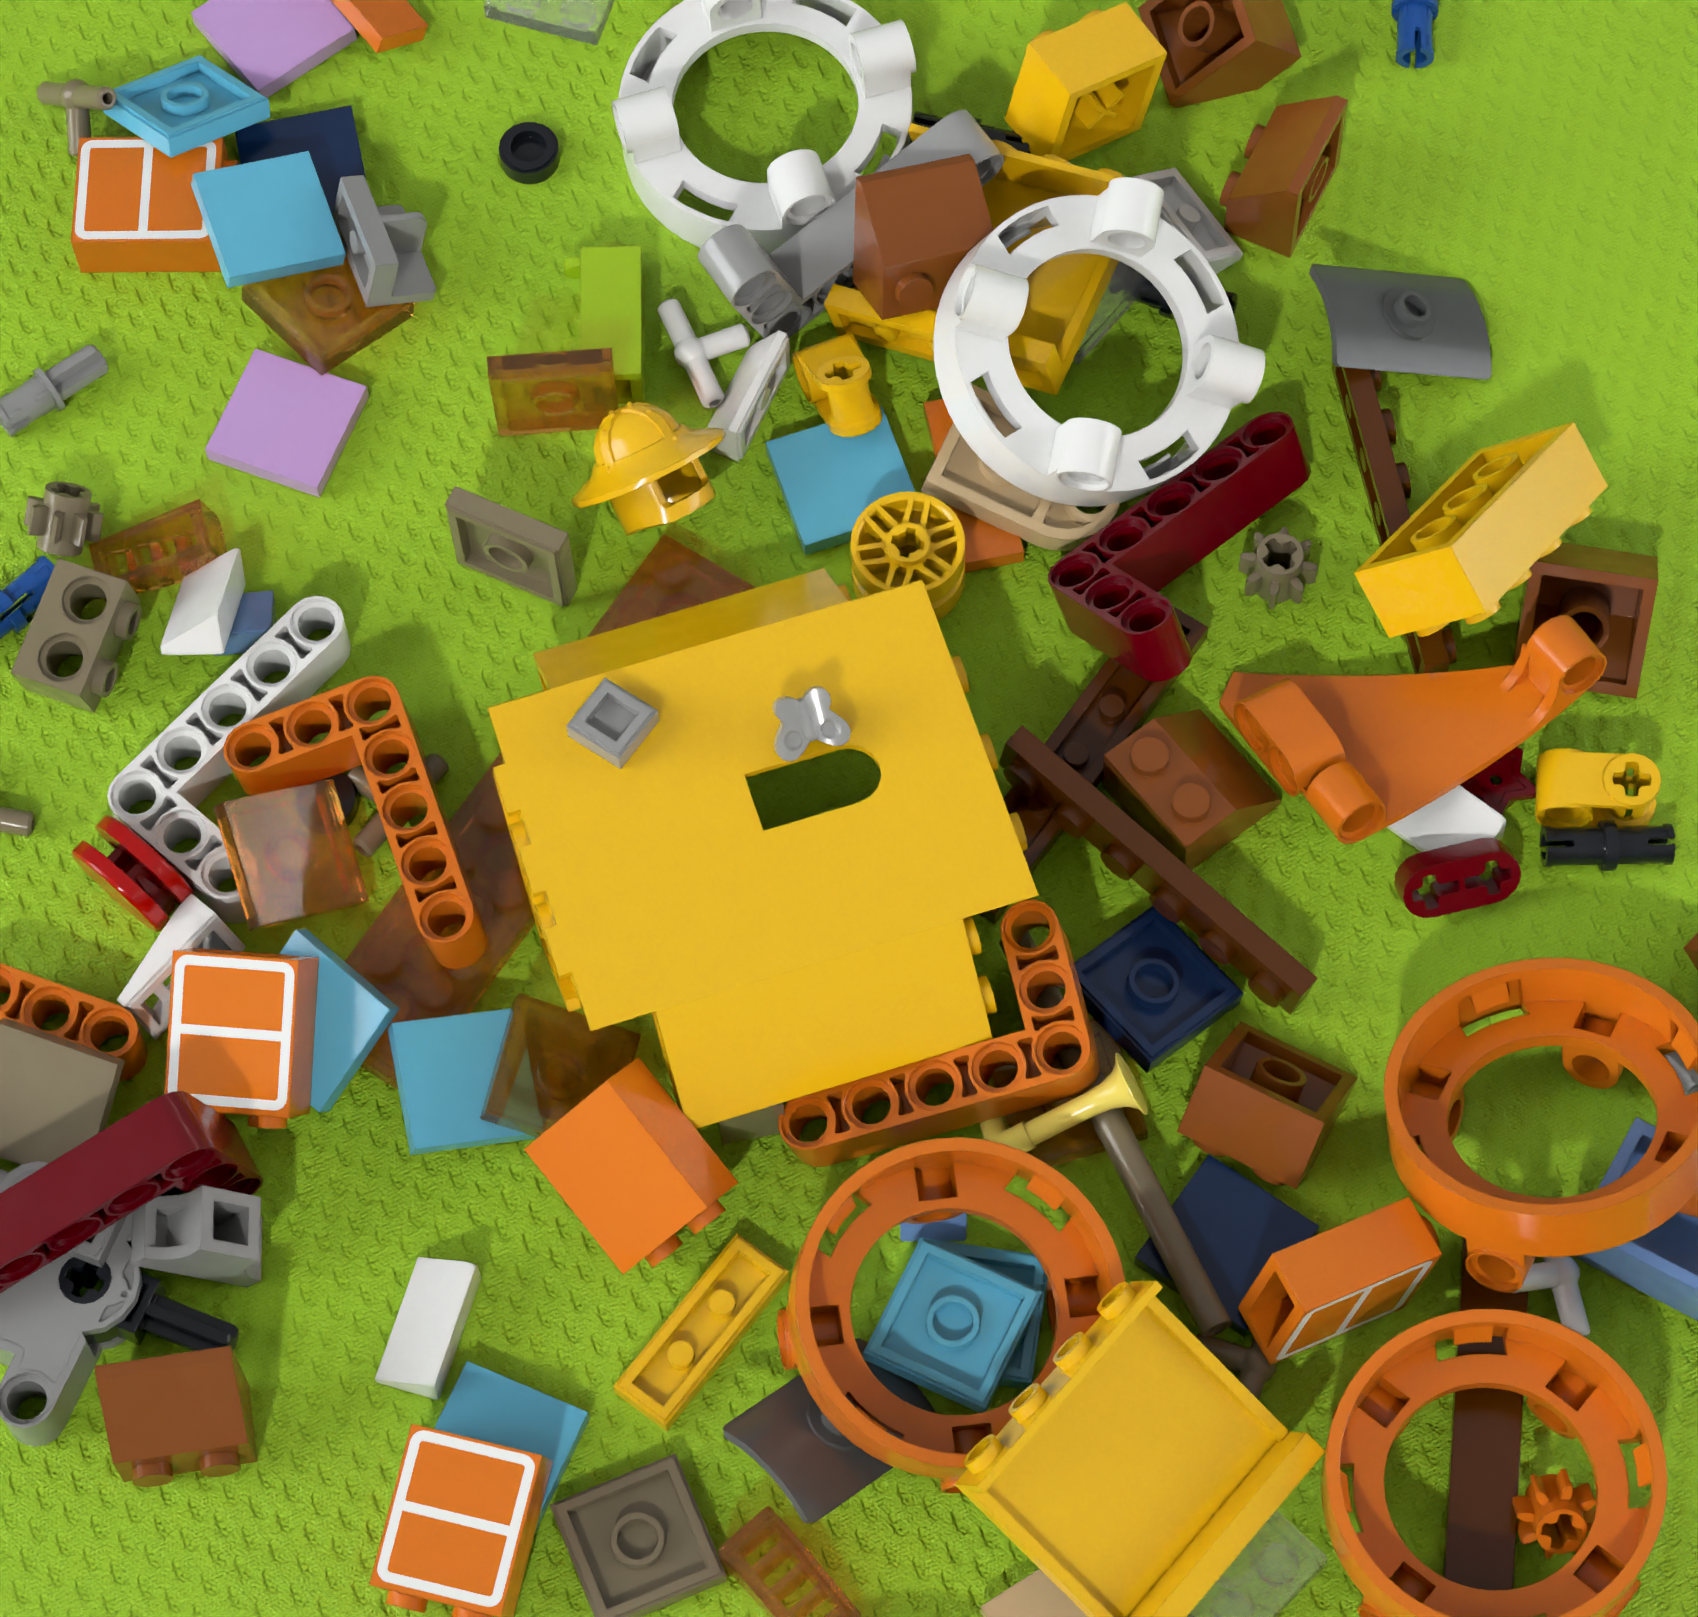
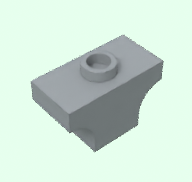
(201, 1235)

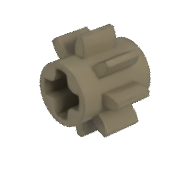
(63, 518)
(1281, 553)

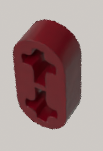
(1457, 877)

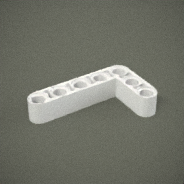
(198, 735)

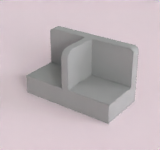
(382, 246)

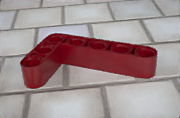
(1114, 577)
(115, 1173)

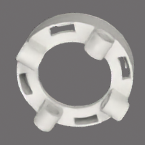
(798, 184)
(1087, 457)

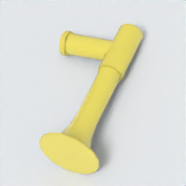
(1115, 1091)

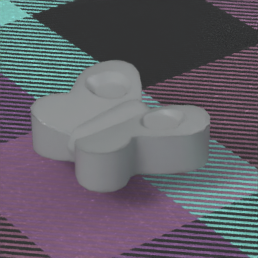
(807, 721)

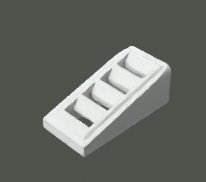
(189, 927)

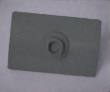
(1403, 322)
(806, 1451)

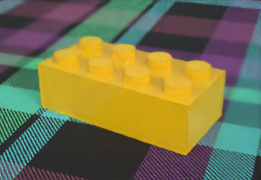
(1482, 532)

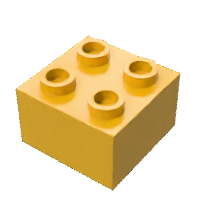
(1086, 83)

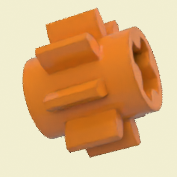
(1554, 1513)

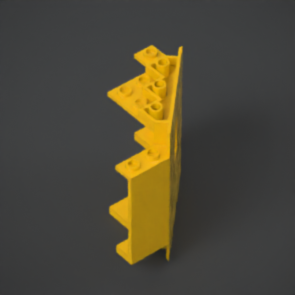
(780, 948)

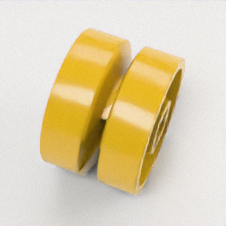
(906, 541)

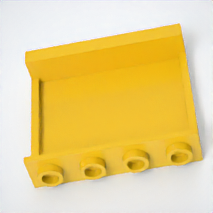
(1060, 293)
(1136, 1464)

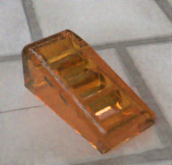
(166, 569)
(755, 1533)

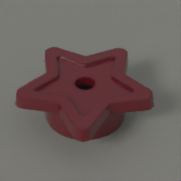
(1513, 785)

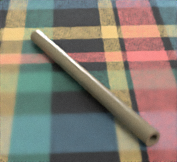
(1148, 1197)

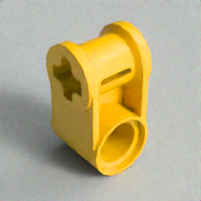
(836, 382)
(1589, 787)

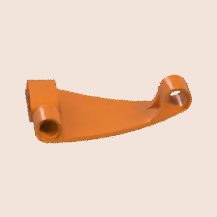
(1394, 743)

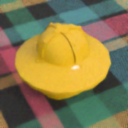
(648, 467)

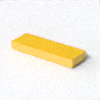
(701, 1332)

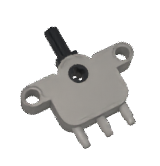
(57, 1336)

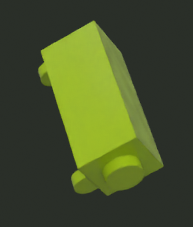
(614, 310)

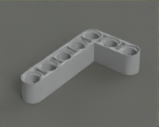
(794, 280)

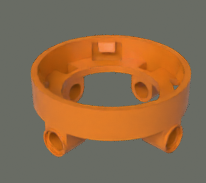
(1603, 1024)
(921, 1186)
(1569, 1389)

